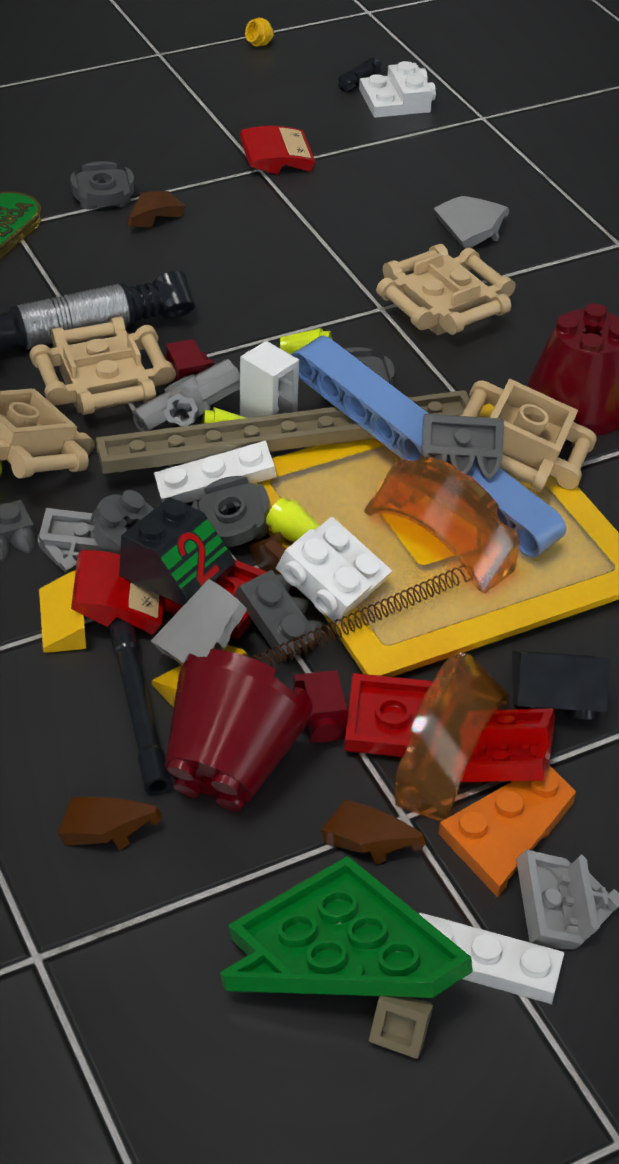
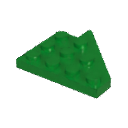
(342, 938)

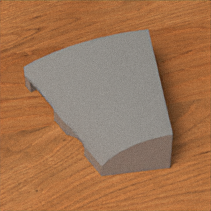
(201, 623)

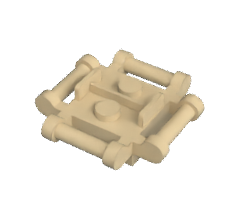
(443, 291)
(101, 370)
(37, 431)
(534, 433)

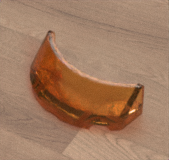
(453, 511)
(446, 736)

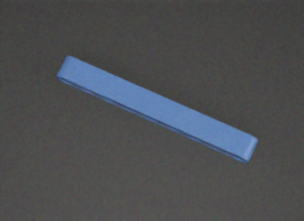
(398, 426)

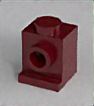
(187, 358)
(329, 706)

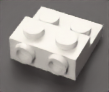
(400, 92)
(332, 569)

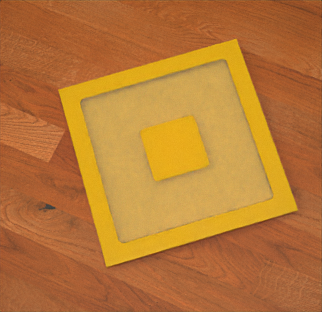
(557, 584)

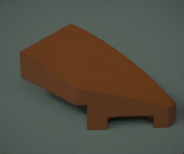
(152, 205)
(268, 553)
(105, 819)
(369, 829)

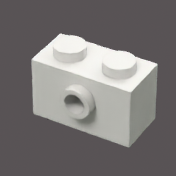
(268, 381)

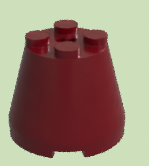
(583, 367)
(231, 726)

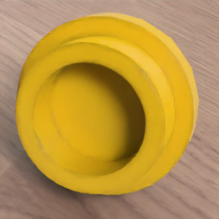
(259, 32)

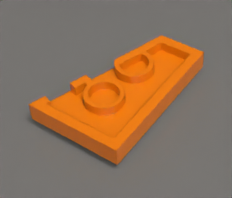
(506, 824)

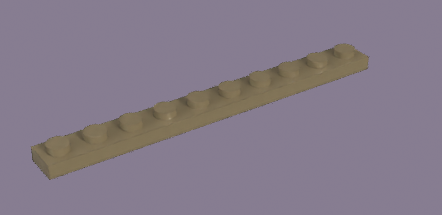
(280, 431)

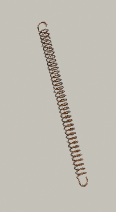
(362, 614)

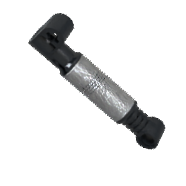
(32, 322)

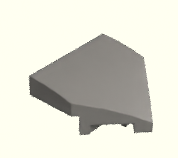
(471, 219)
(65, 535)
(562, 900)

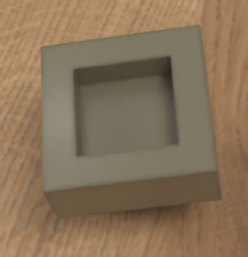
(401, 1024)

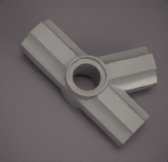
(188, 398)

